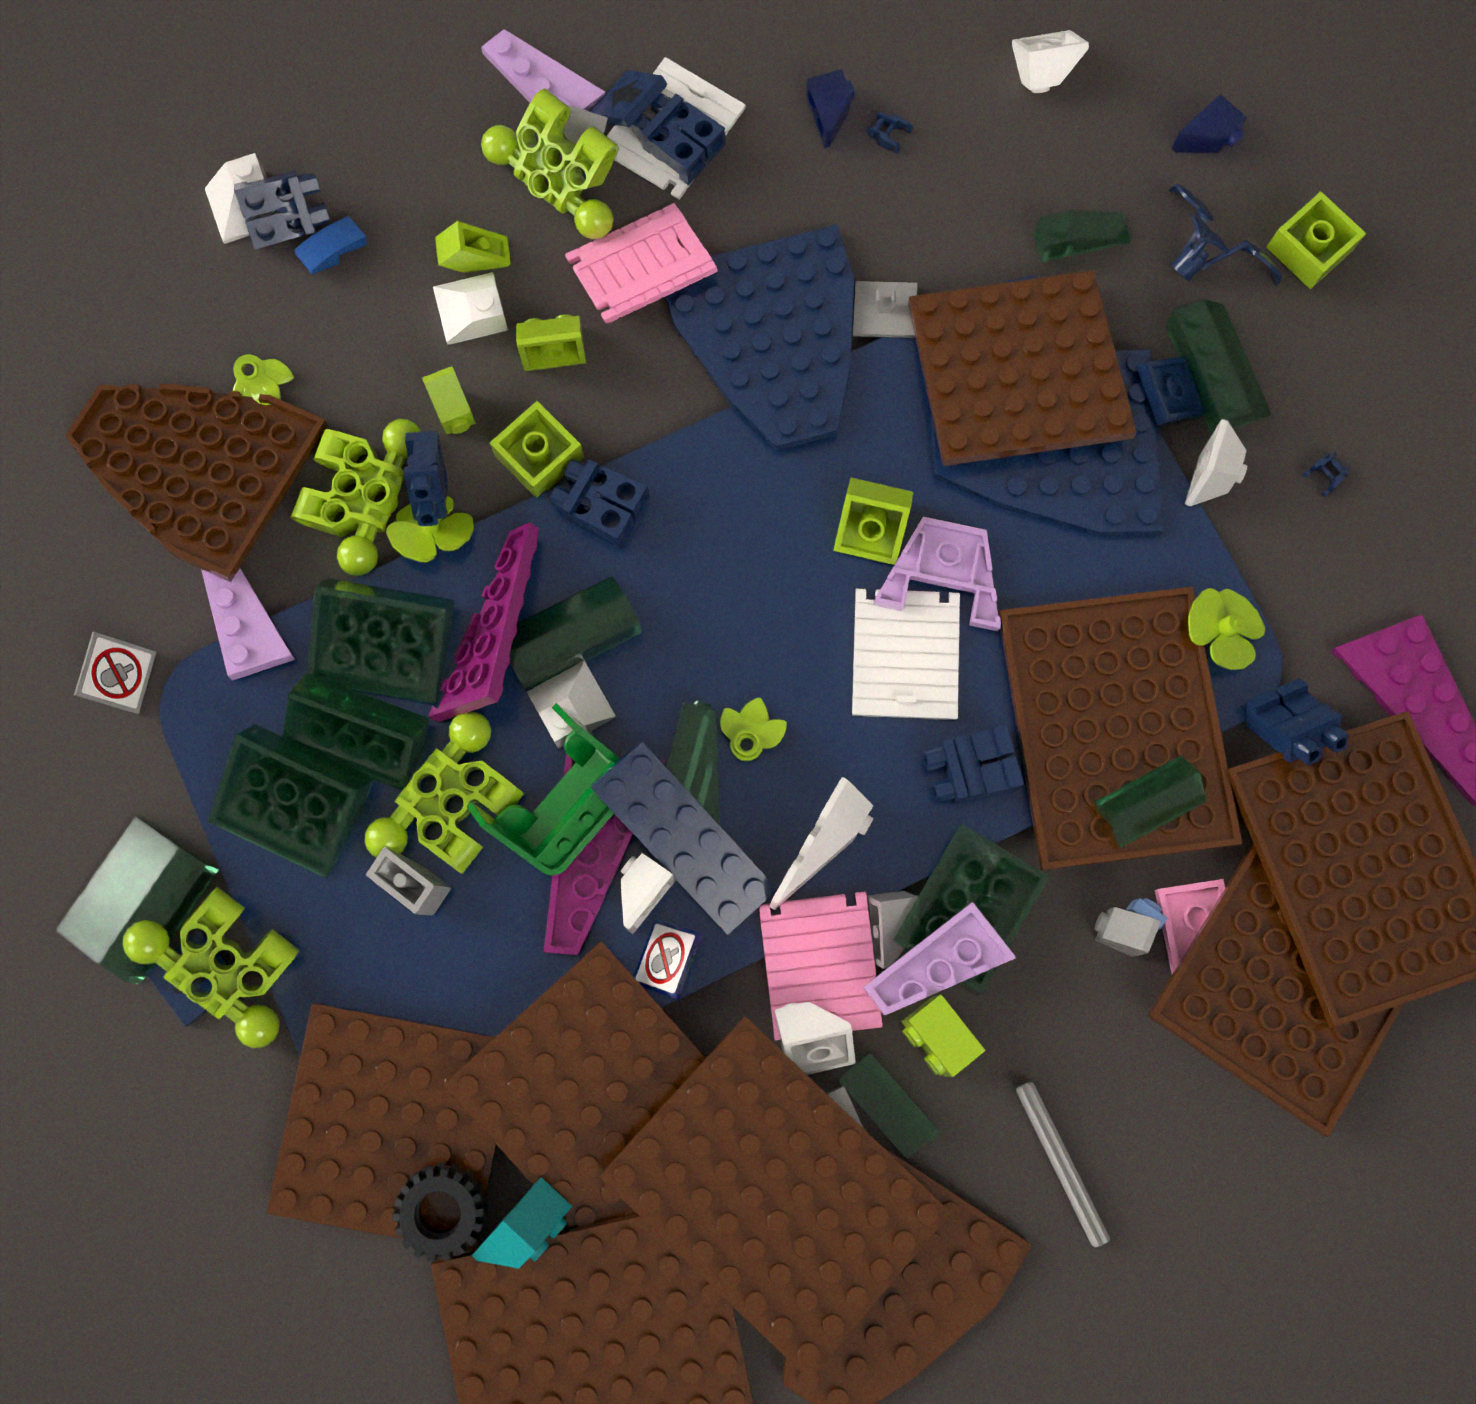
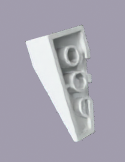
(835, 829)

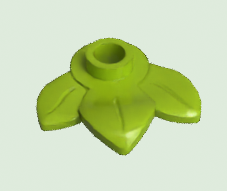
(264, 380)
(751, 725)

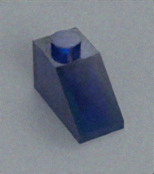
(829, 102)
(1211, 129)

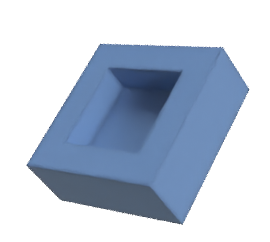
(1147, 908)

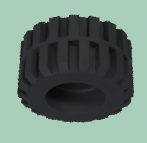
(418, 1232)

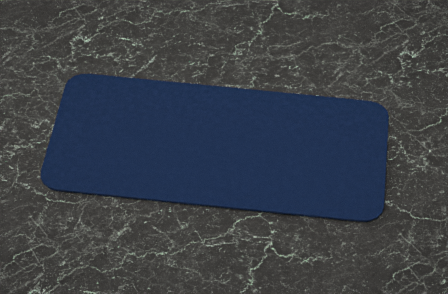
(731, 607)

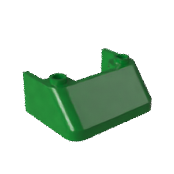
(569, 813)

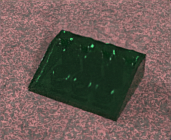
(380, 639)
(288, 799)
(978, 873)
(138, 881)

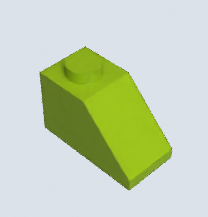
(471, 248)
(449, 401)

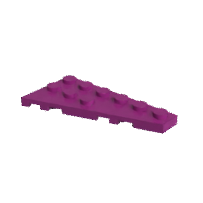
(489, 636)
(1411, 675)
(583, 886)

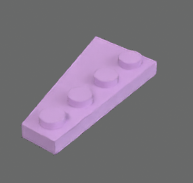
(533, 70)
(243, 627)
(945, 958)

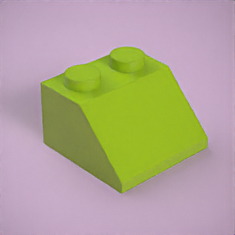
(550, 342)
(873, 521)

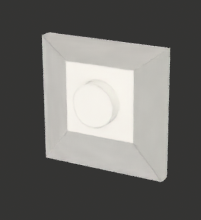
(1047, 58)
(223, 198)
(470, 308)
(1217, 466)
(578, 695)
(642, 889)
(814, 1037)

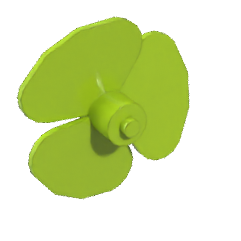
(419, 541)
(1224, 618)

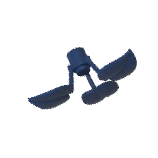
(1194, 256)

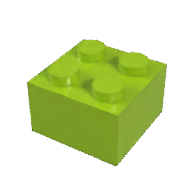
(1315, 240)
(536, 449)
(942, 1037)

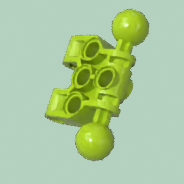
(541, 160)
(318, 509)
(469, 734)
(254, 1025)

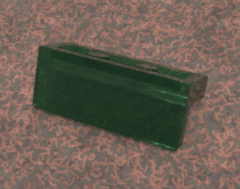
(1152, 800)
(888, 1105)

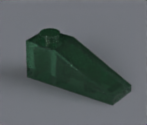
(1079, 232)

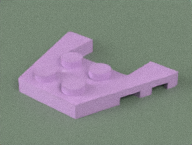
(950, 558)

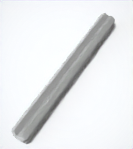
(1063, 1164)

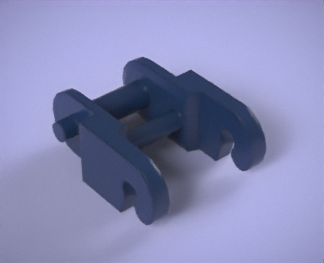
(892, 123)
(1320, 464)

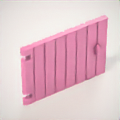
(641, 263)
(821, 956)

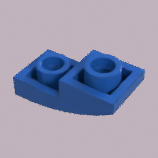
(325, 246)

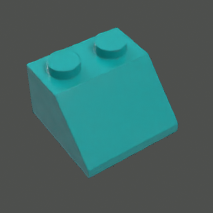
(525, 1228)

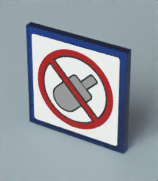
(667, 958)

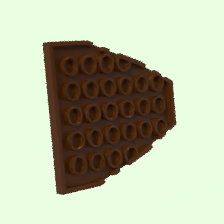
(195, 464)
(925, 1308)

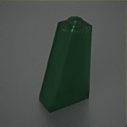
(695, 755)

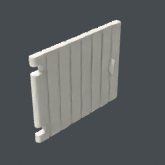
(711, 102)
(906, 657)

